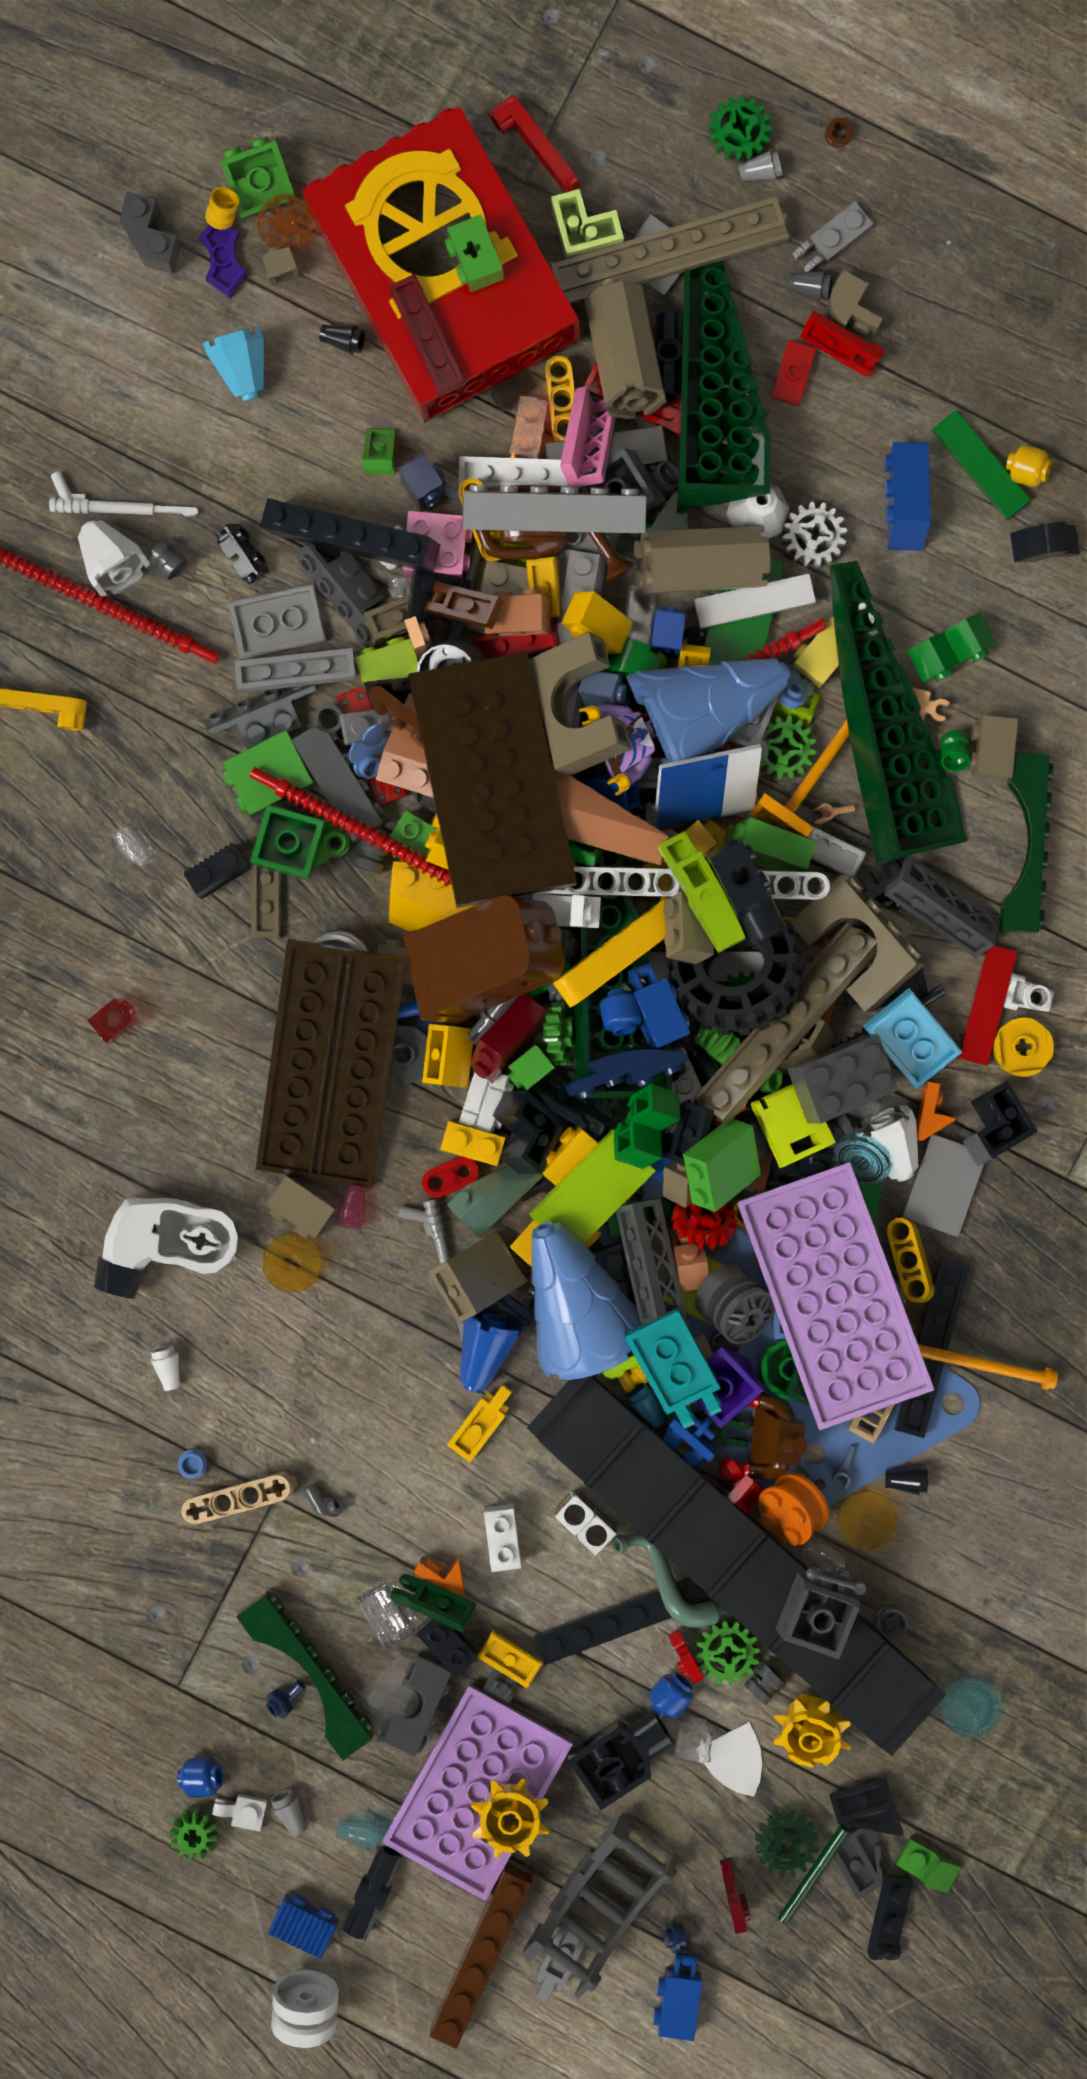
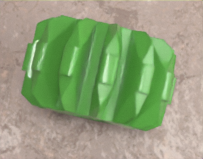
(717, 1045)
(203, 1829)

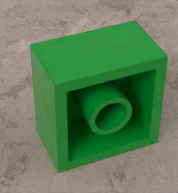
(288, 843)

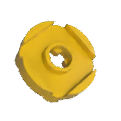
(1033, 1034)

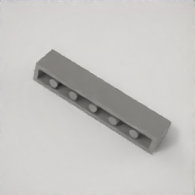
(554, 510)

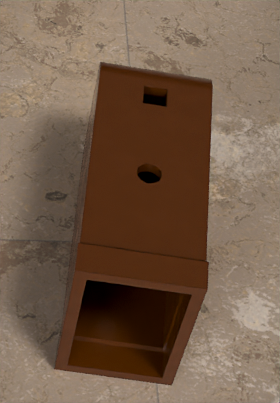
(483, 957)

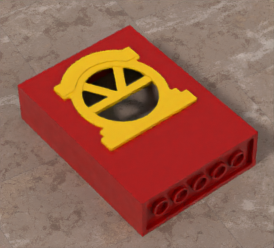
(488, 330)

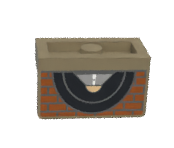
(388, 621)

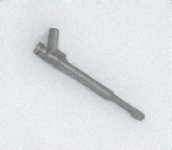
(434, 1228)

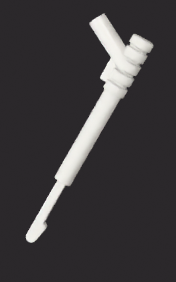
(78, 503)

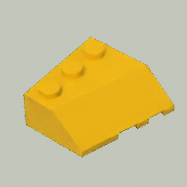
(419, 899)

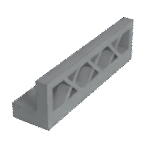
(295, 670)

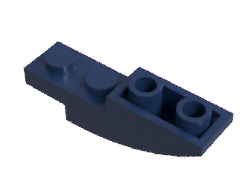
(635, 1066)

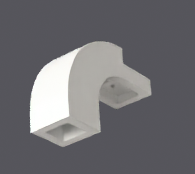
(573, 910)

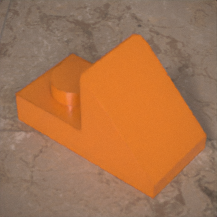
(927, 1120)
(433, 1573)

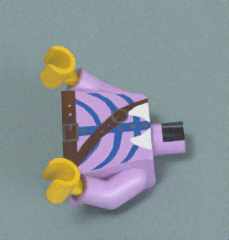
(631, 764)

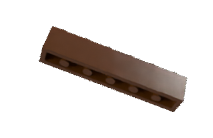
(480, 1955)

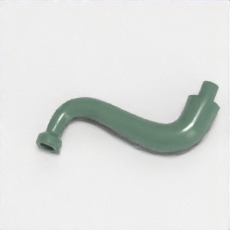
(681, 1611)

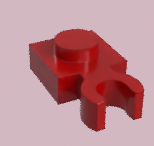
(688, 1665)

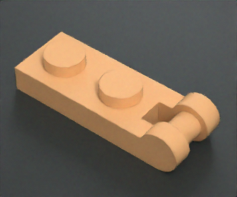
(418, 636)

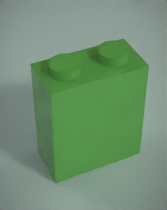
(274, 756)
(772, 845)
(722, 1164)

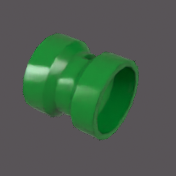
(955, 751)

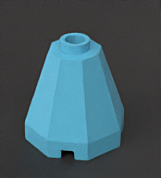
(240, 361)

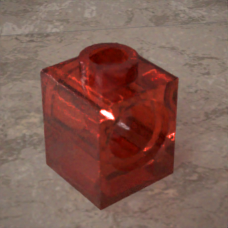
(100, 1023)

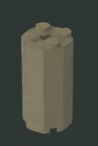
(625, 349)
(702, 559)

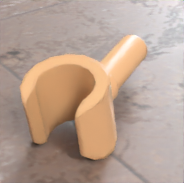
(829, 812)

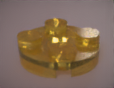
(276, 1268)
(884, 1522)

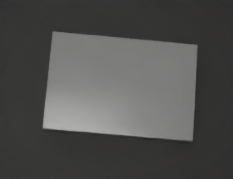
(277, 622)
(943, 1186)

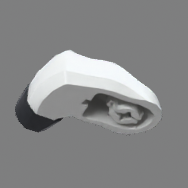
(165, 1233)

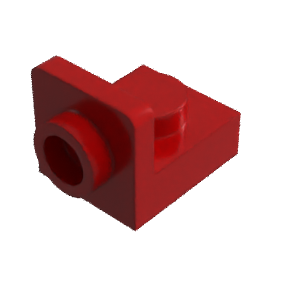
(745, 1494)

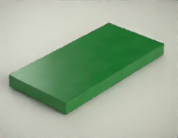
(745, 636)

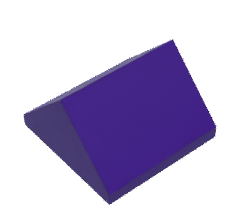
(737, 1384)

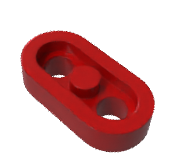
(450, 1177)

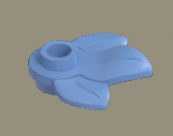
(797, 689)
(368, 753)

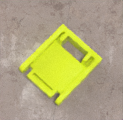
(785, 1124)

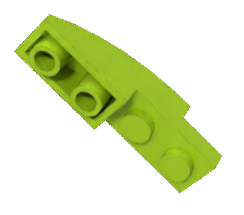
(703, 891)

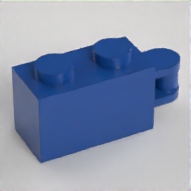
(659, 1011)
(679, 1999)

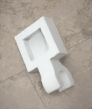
(246, 1811)

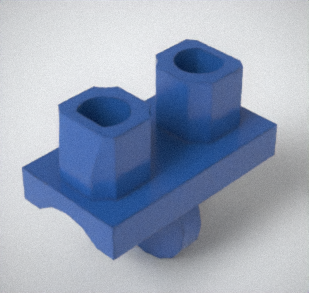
(701, 1447)

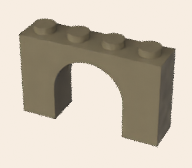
(554, 677)
(895, 958)

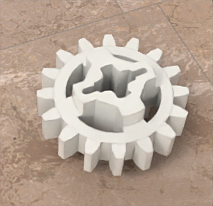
(825, 536)

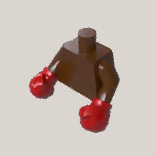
(774, 1445)

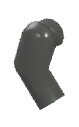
(323, 1504)

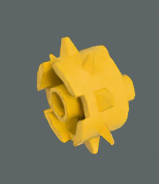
(812, 1731)
(518, 1833)

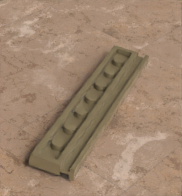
(674, 249)
(766, 1049)

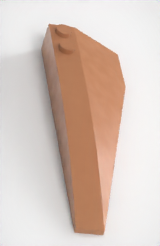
(585, 812)

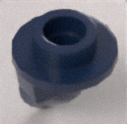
(279, 1703)

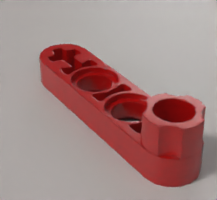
(512, 114)

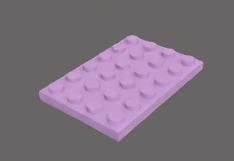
(477, 1745)

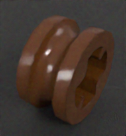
(836, 142)

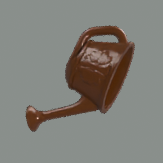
(547, 543)

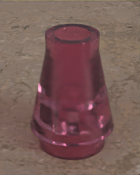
(352, 1210)

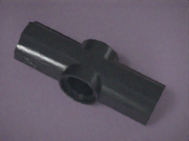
(670, 343)
(372, 1892)

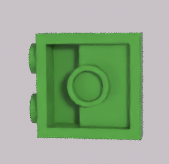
(256, 175)

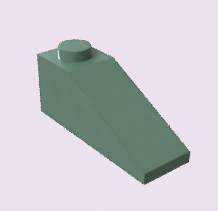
(490, 1198)

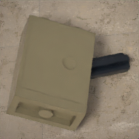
(480, 1278)

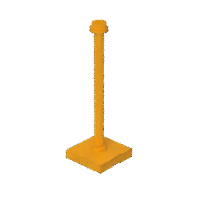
(784, 817)
(1047, 1378)

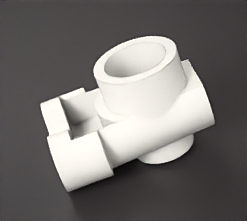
(1020, 991)

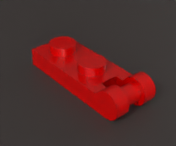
(842, 344)

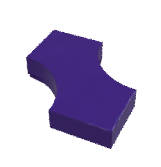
(224, 270)

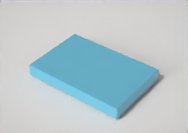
(913, 1038)

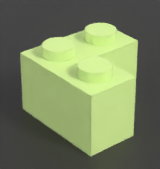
(582, 233)

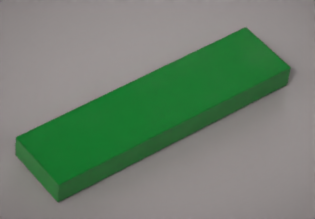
(981, 465)

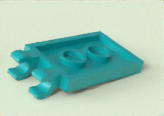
(675, 1365)

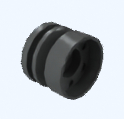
(450, 653)
(734, 1304)

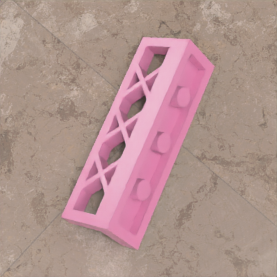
(580, 442)

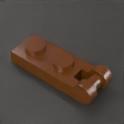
(464, 605)
(398, 713)

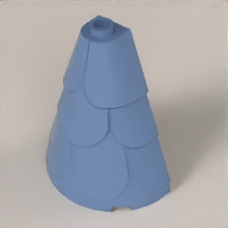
(706, 705)
(576, 1307)

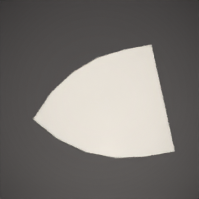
(737, 1760)

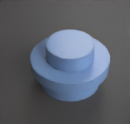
(192, 1464)

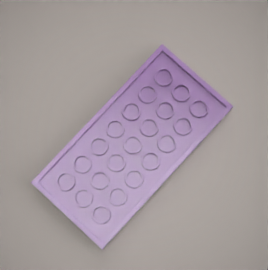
(835, 1296)

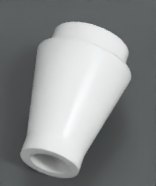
(166, 1364)

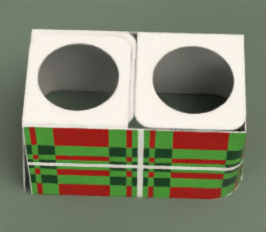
(581, 1529)

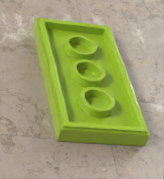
(591, 1191)

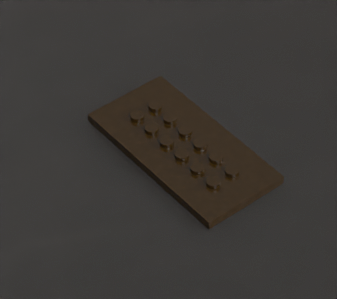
(492, 779)
(330, 1063)

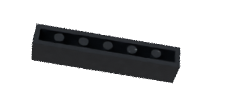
(350, 535)

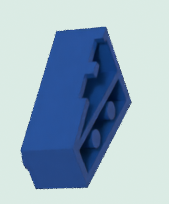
(907, 495)

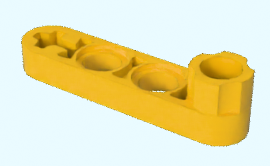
(70, 710)

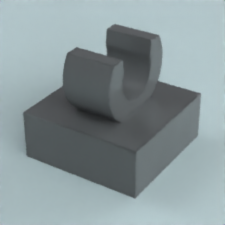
(500, 1687)

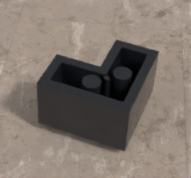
(1004, 1123)
(533, 1131)

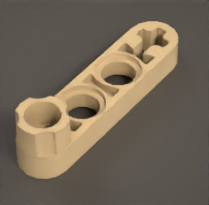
(237, 1498)

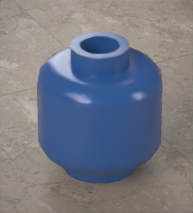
(620, 1012)
(671, 1696)
(200, 1777)

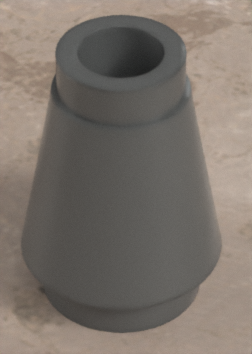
(811, 284)

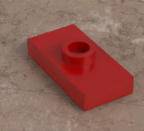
(793, 373)

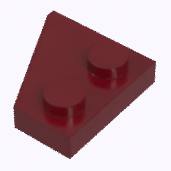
(737, 1903)

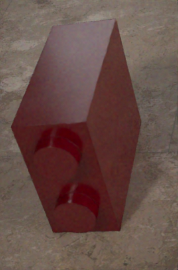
(507, 1038)

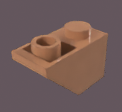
(689, 1262)

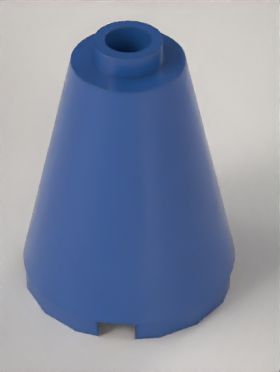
(485, 1347)

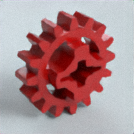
(704, 1225)

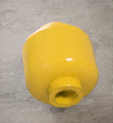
(1029, 466)

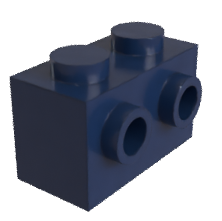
(423, 482)

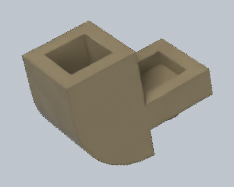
(845, 307)

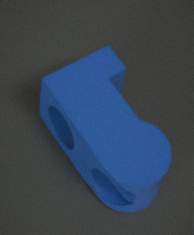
(628, 799)

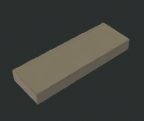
(265, 903)

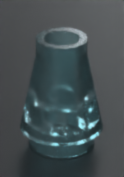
(360, 1833)

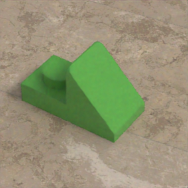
(379, 451)
(928, 1865)

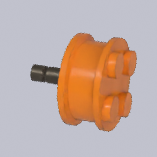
(794, 1508)

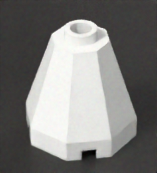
(763, 510)
(110, 558)
(899, 1136)

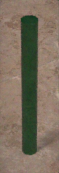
(813, 1874)

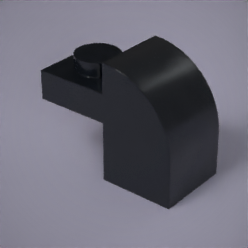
(1044, 541)

